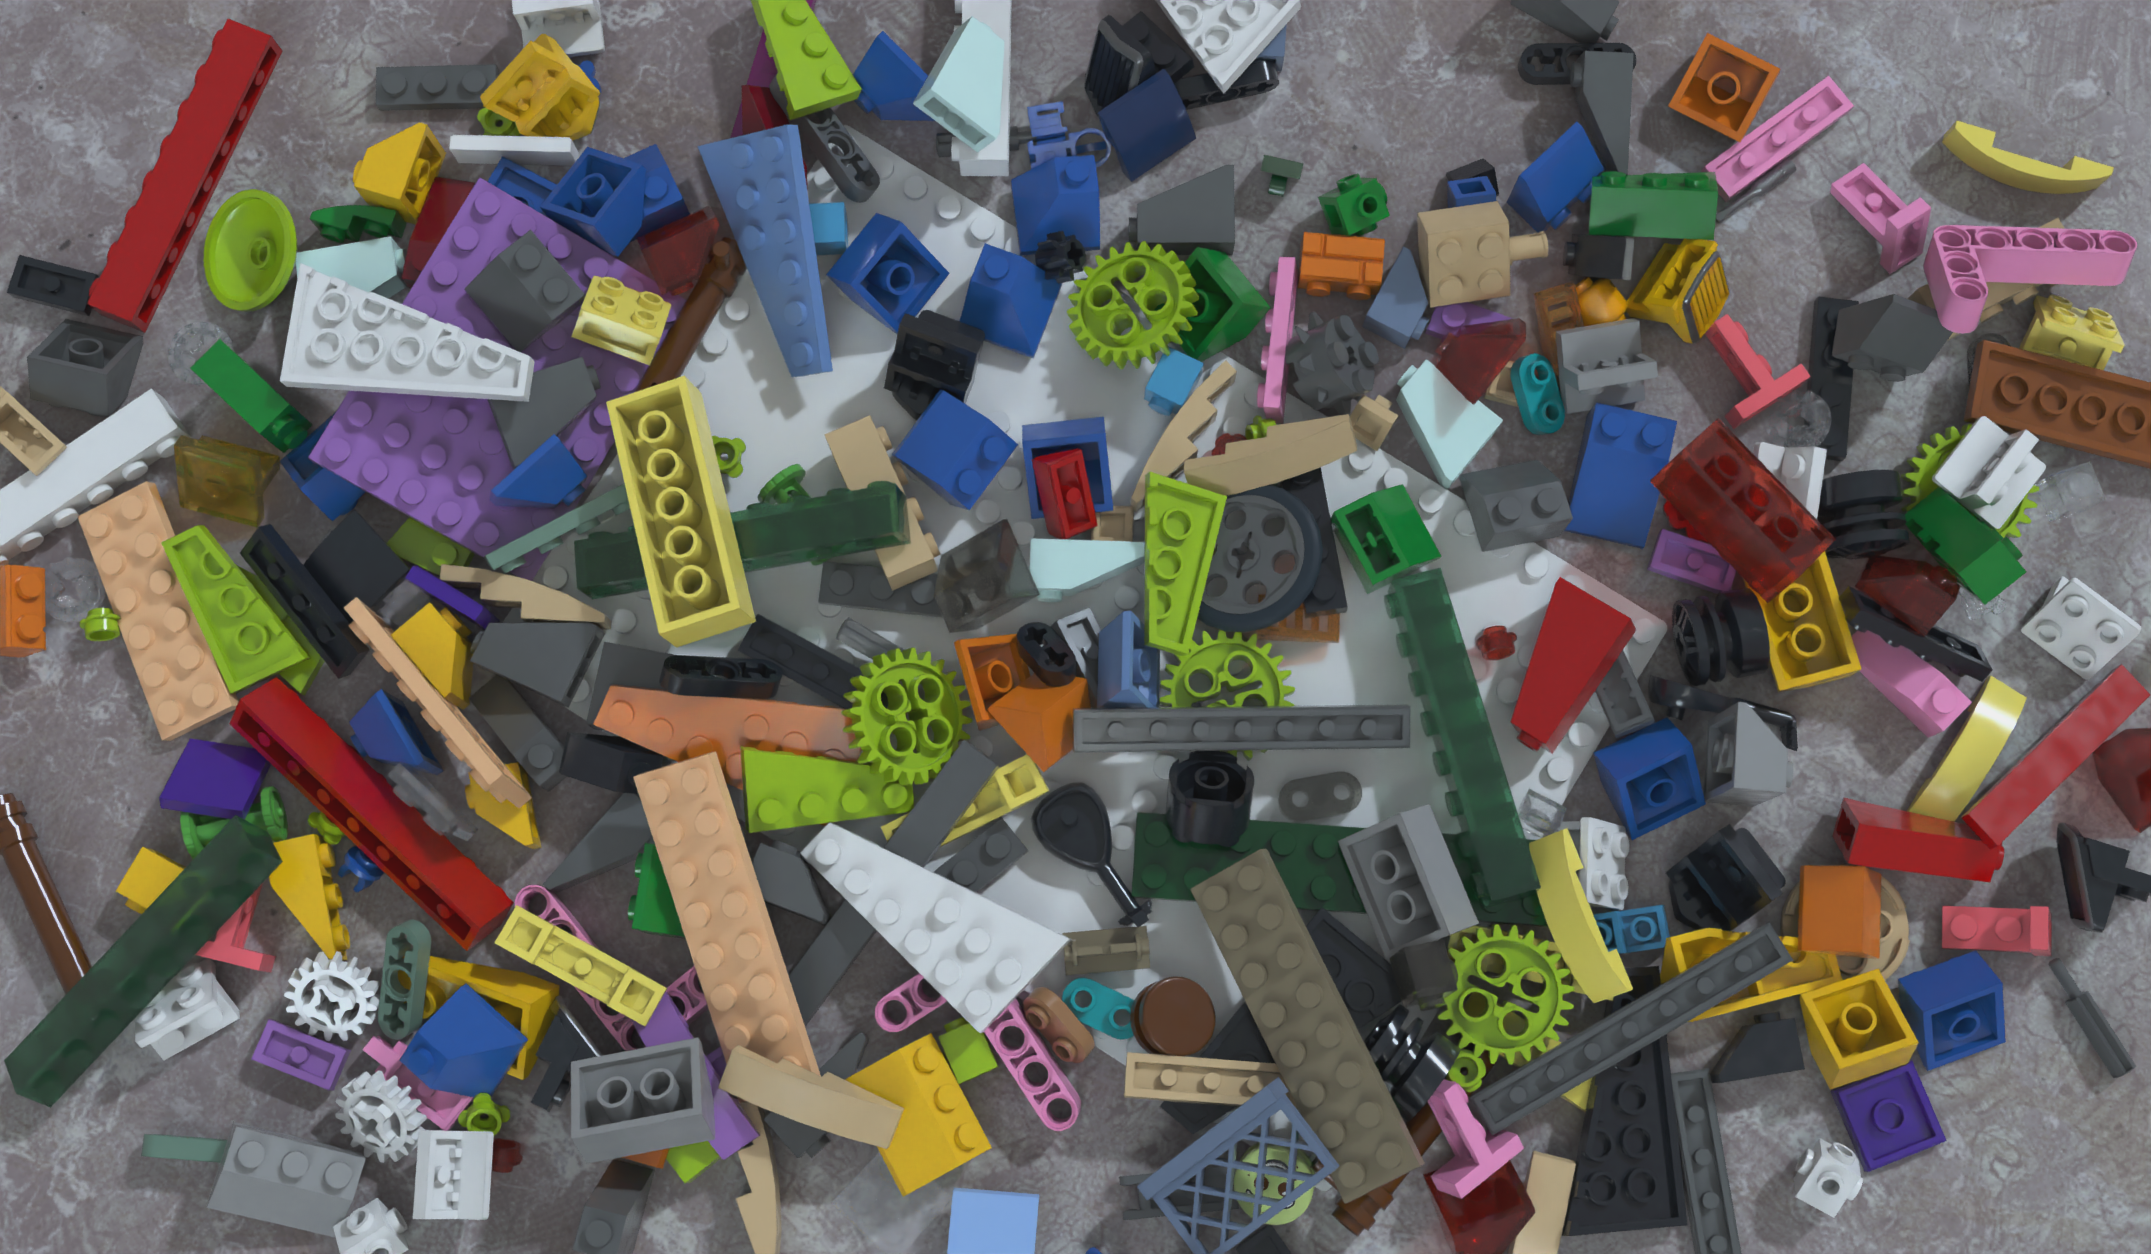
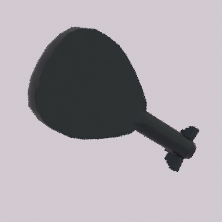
(1682, 696)
(1077, 830)

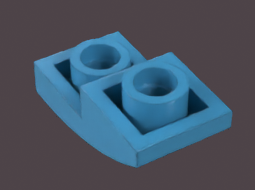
(1634, 929)

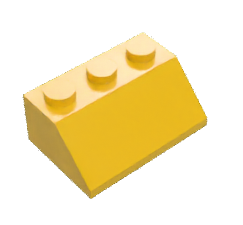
(1809, 631)
(937, 1122)

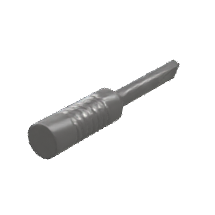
(1760, 187)

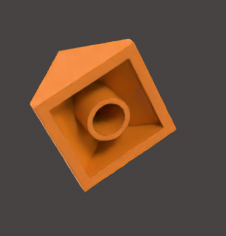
(990, 671)
(1042, 717)
(1839, 910)

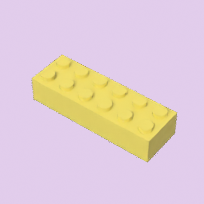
(680, 512)

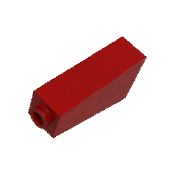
(1567, 665)
(1912, 843)

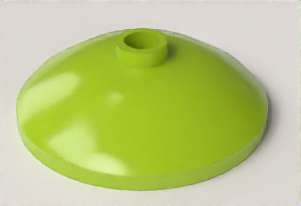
(250, 250)

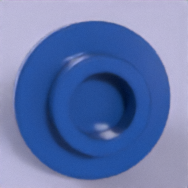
(362, 866)

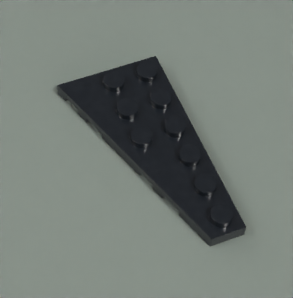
(1361, 978)
(1629, 1140)

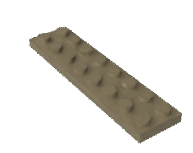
(1306, 1025)

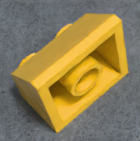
(400, 171)
(441, 651)
(1856, 1029)

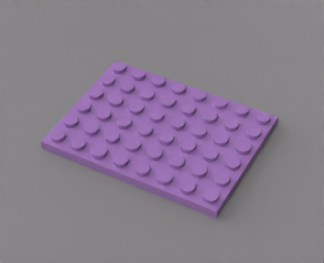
(446, 453)

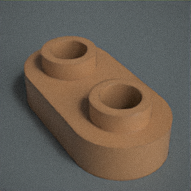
(1058, 1025)

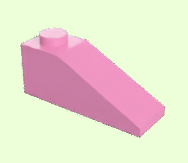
(1910, 683)

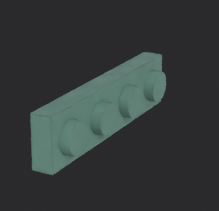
(548, 536)

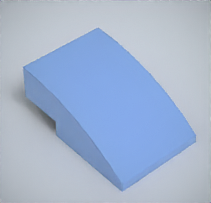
(992, 1222)

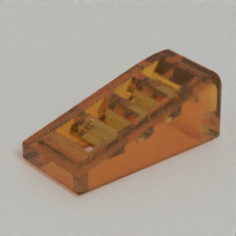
(1547, 332)
(1297, 633)

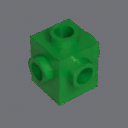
(1354, 205)

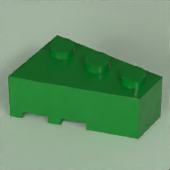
(1654, 205)
(1964, 546)

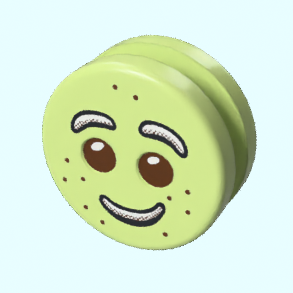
(1274, 1186)

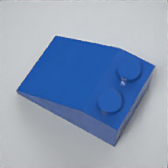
(1613, 474)

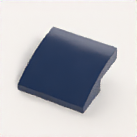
(1147, 125)

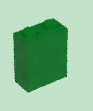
(252, 397)

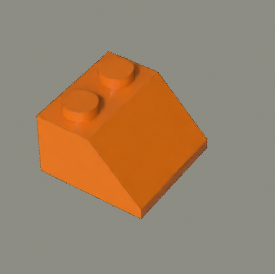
(1724, 87)

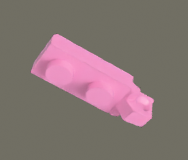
(438, 1106)

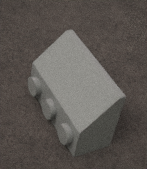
(1744, 759)
(1407, 880)
(641, 1101)
(285, 1179)

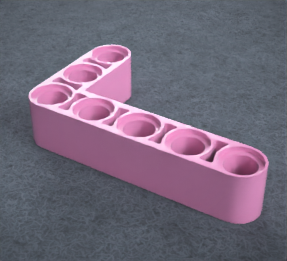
(1969, 256)
(618, 1025)
(1014, 1058)

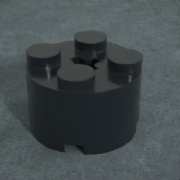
(1209, 798)

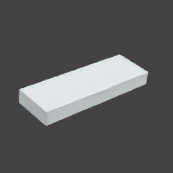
(518, 149)

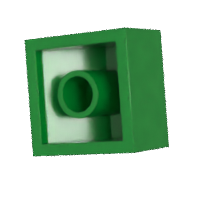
(1226, 305)

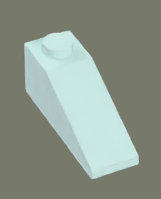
(1073, 566)

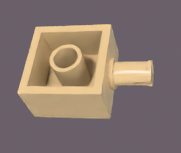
(1470, 253)

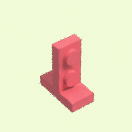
(1751, 371)
(1998, 929)
(232, 937)

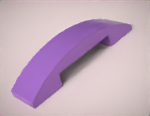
(732, 1123)

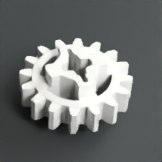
(332, 996)
(380, 1116)

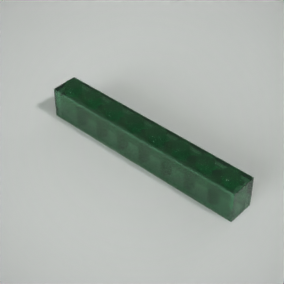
(766, 536)
(1462, 739)
(142, 961)

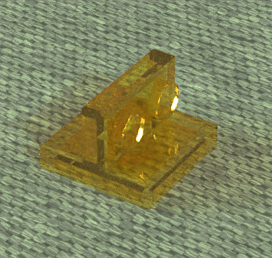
(223, 478)

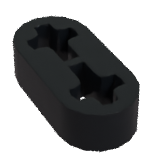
(1053, 650)

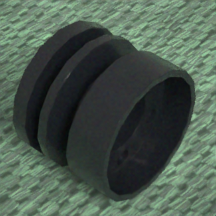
(1859, 512)
(1720, 636)
(1408, 1065)

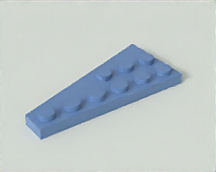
(769, 213)

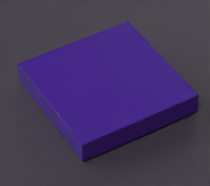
(451, 597)
(215, 780)
(1888, 1116)

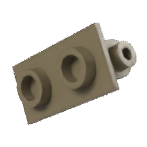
(1107, 950)

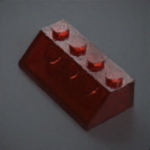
(1743, 510)

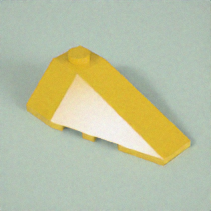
(1803, 974)
(514, 994)

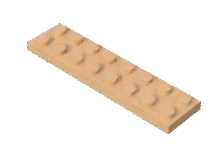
(723, 911)

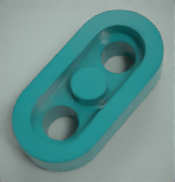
(1536, 394)
(1102, 1008)

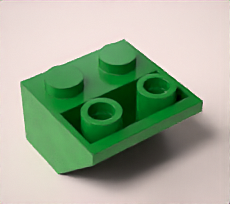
(1383, 537)
(653, 906)

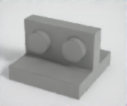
(1602, 365)

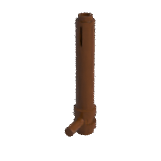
(697, 313)
(40, 894)
(1424, 1131)

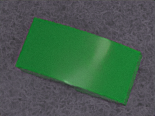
(351, 220)

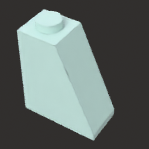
(967, 85)
(367, 265)
(1444, 421)

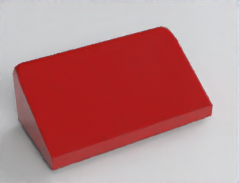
(1065, 493)

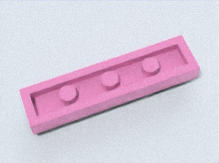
(1778, 137)
(1280, 323)

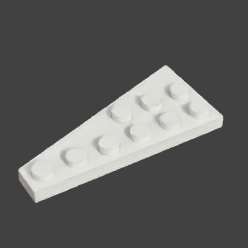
(1228, 32)
(374, 344)
(951, 935)

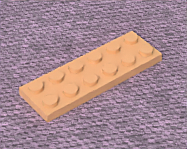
(156, 618)
(439, 713)

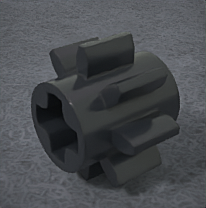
(1060, 257)

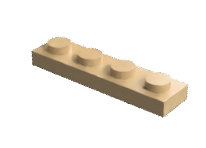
(1197, 1079)

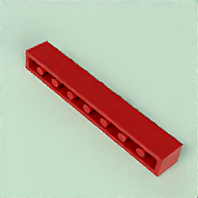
(184, 175)
(370, 813)

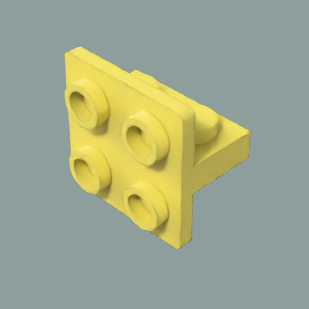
(621, 319)
(2072, 333)

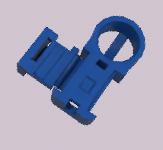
(1052, 139)

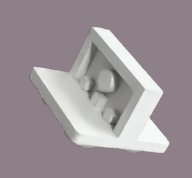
(572, 23)
(1797, 469)
(1990, 471)
(2080, 627)
(1602, 853)
(185, 1011)
(453, 1175)

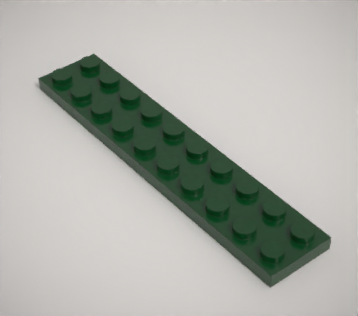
(1305, 858)

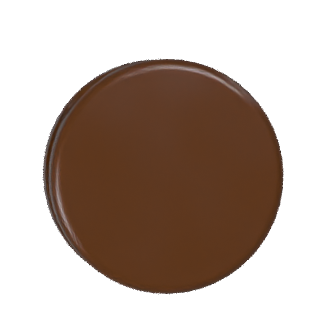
(1173, 1017)

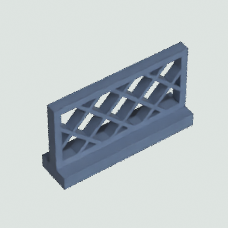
(1216, 1142)

